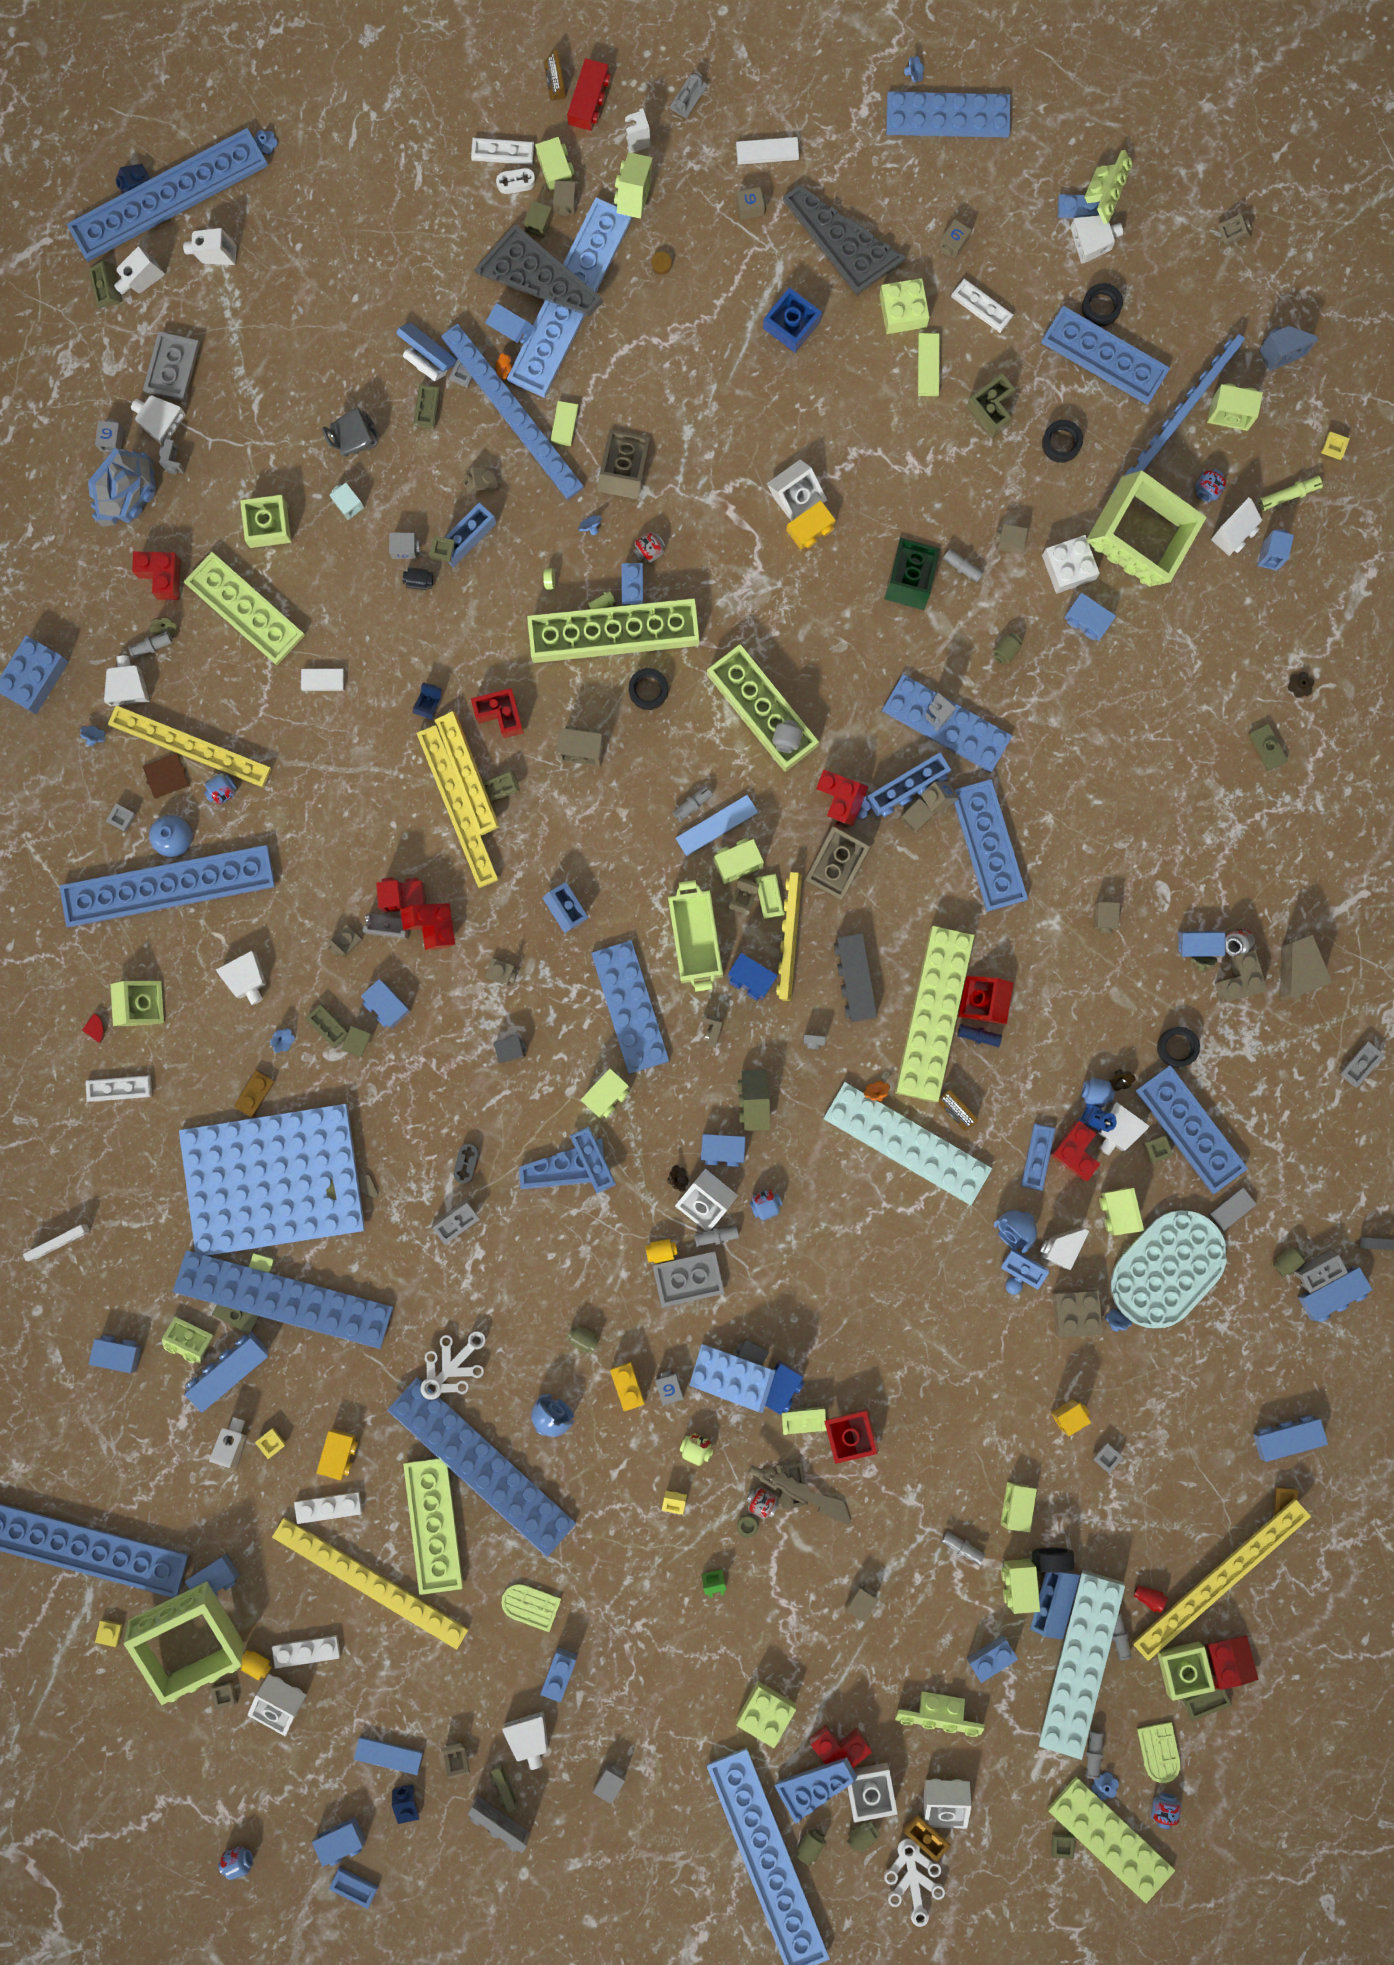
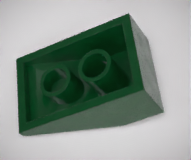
(912, 574)

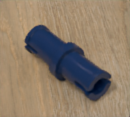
(979, 1035)

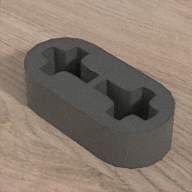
(471, 1165)
(1376, 1243)

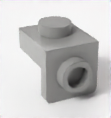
(167, 457)

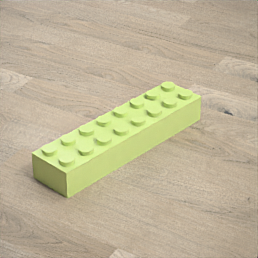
(613, 630)
(934, 1014)

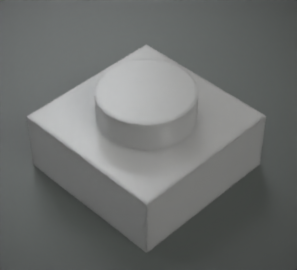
(121, 817)
(814, 1042)
(1107, 1458)

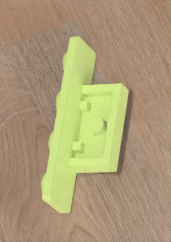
(1108, 184)
(940, 1712)

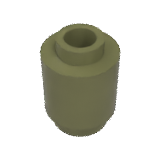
(1007, 648)
(1289, 1261)
(583, 1339)
(863, 1836)
(811, 1846)

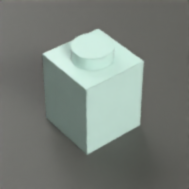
(346, 500)

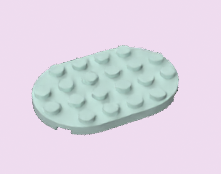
(1168, 1269)

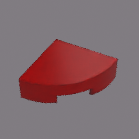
(95, 1028)

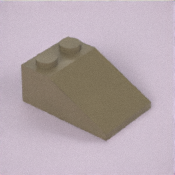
(623, 464)
(839, 860)

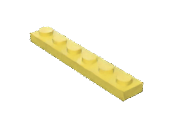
(467, 773)
(790, 927)

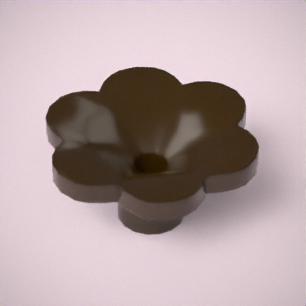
(1297, 687)
(1122, 1080)
(678, 1178)

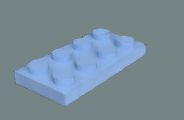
(732, 1378)

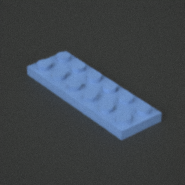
(948, 114)
(1105, 355)
(962, 733)
(989, 846)
(630, 1007)
(1191, 1129)

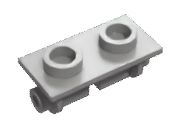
(689, 95)

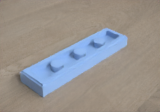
(716, 825)

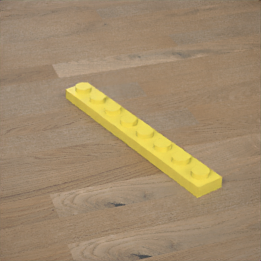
(189, 746)
(457, 806)

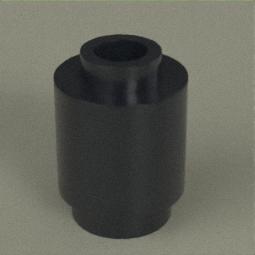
(418, 579)

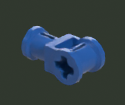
(1095, 1118)

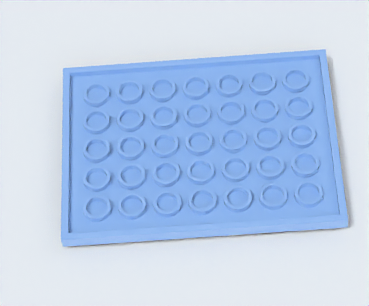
(269, 1180)

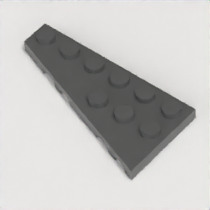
(847, 245)
(531, 269)

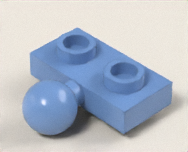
(1024, 1270)

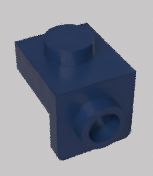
(131, 177)
(428, 701)
(404, 1804)

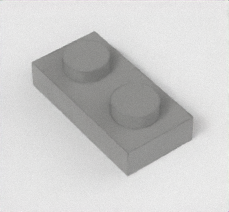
(1361, 1064)

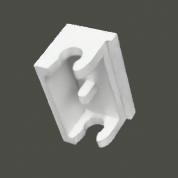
(638, 135)

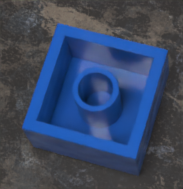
(792, 320)
(751, 977)
(783, 1386)

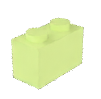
(553, 161)

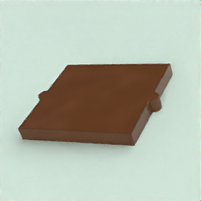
(165, 776)

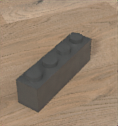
(856, 978)

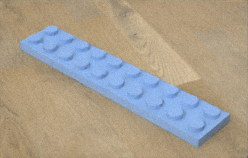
(557, 325)
(767, 1859)

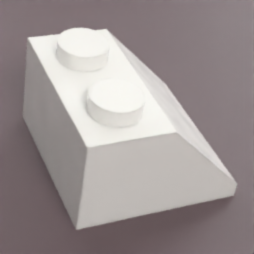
(796, 489)
(1238, 528)
(706, 1200)
(1064, 1247)
(276, 1704)
(947, 1803)

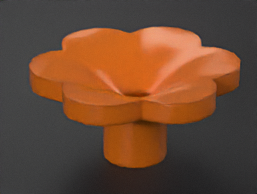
(503, 366)
(877, 1091)

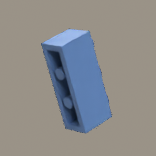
(470, 531)
(1336, 1295)
(1290, 1438)
(1055, 1604)

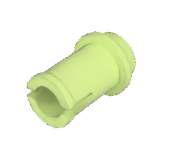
(603, 601)

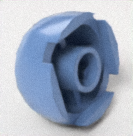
(170, 836)
(1017, 1229)
(551, 1417)

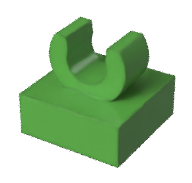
(713, 1582)

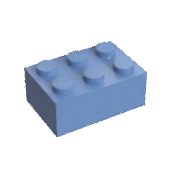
(31, 674)

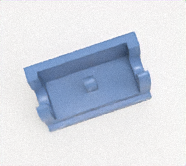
(509, 324)
(1201, 943)

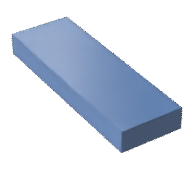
(426, 346)
(1038, 1157)
(593, 1160)
(388, 1755)

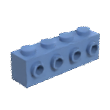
(907, 785)
(226, 1372)

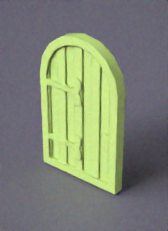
(530, 1606)
(1160, 1752)

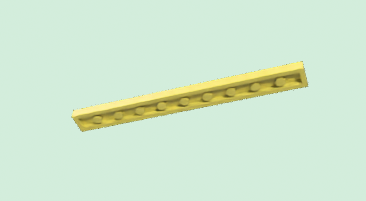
(1221, 1579)
(370, 1583)

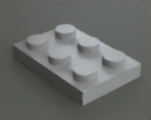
(171, 366)
(688, 1279)
(498, 1824)

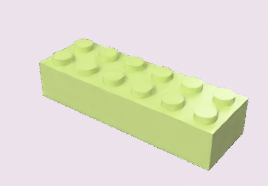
(758, 704)

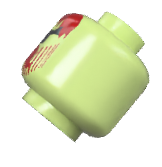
(696, 1449)

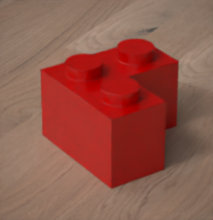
(162, 569)
(499, 706)
(847, 796)
(396, 895)
(433, 920)
(1071, 1151)
(830, 1749)

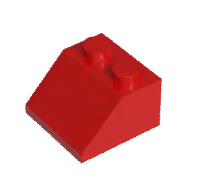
(986, 999)
(851, 1436)
(1231, 1662)

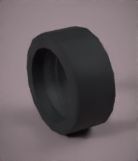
(1108, 290)
(1055, 455)
(643, 673)
(1190, 1035)
(1053, 1559)

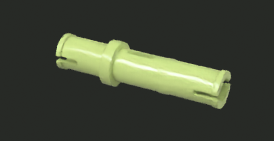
(1300, 490)

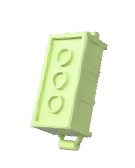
(695, 936)

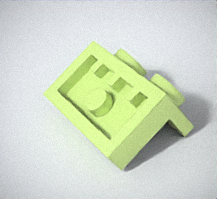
(186, 1340)

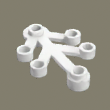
(449, 1368)
(913, 1878)

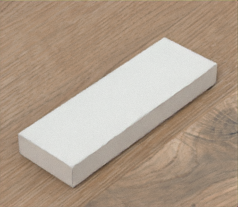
(767, 150)
(502, 151)
(982, 305)
(118, 1088)
(56, 1243)

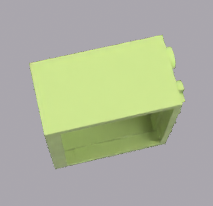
(1166, 504)
(169, 1615)

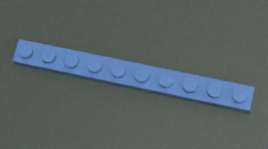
(1183, 409)
(512, 412)

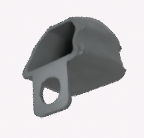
(352, 433)

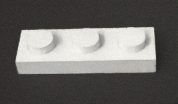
(328, 1507)
(306, 1651)

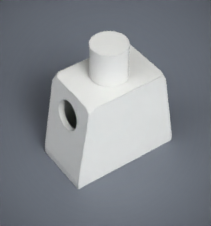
(1093, 236)
(212, 247)
(138, 272)
(158, 417)
(125, 684)
(244, 977)
(1125, 1133)
(226, 1454)
(528, 1738)

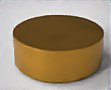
(661, 262)

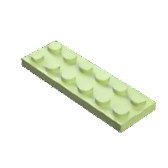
(244, 608)
(433, 1526)
(1111, 1839)

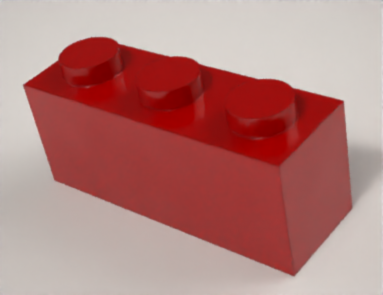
(589, 94)

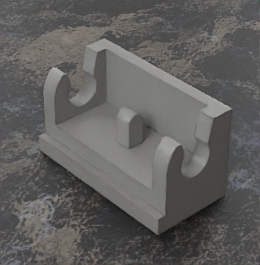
(942, 710)
(384, 926)
(455, 1221)
(1321, 1271)

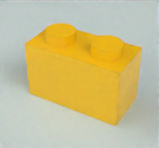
(811, 525)
(627, 1386)
(1071, 1417)
(337, 1454)

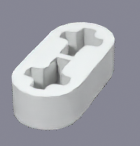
(515, 181)

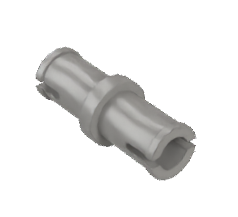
(963, 565)
(150, 644)
(692, 803)
(716, 1236)
(963, 1548)
(1121, 1637)
(1094, 1754)

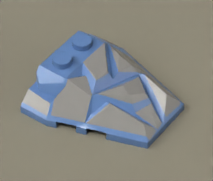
(122, 486)

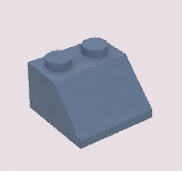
(1286, 346)

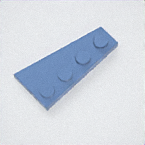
(557, 1170)
(814, 1787)

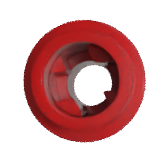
(1151, 1598)

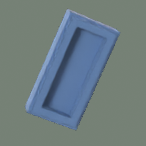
(353, 1887)

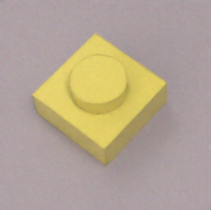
(1335, 445)
(270, 1443)
(674, 1502)
(108, 1633)

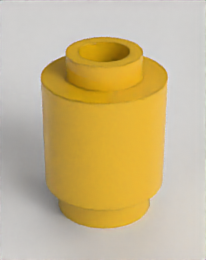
(661, 1251)
(255, 1665)

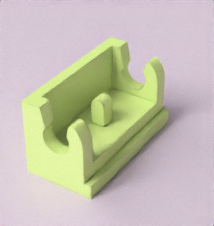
(803, 1420)
(1018, 1507)

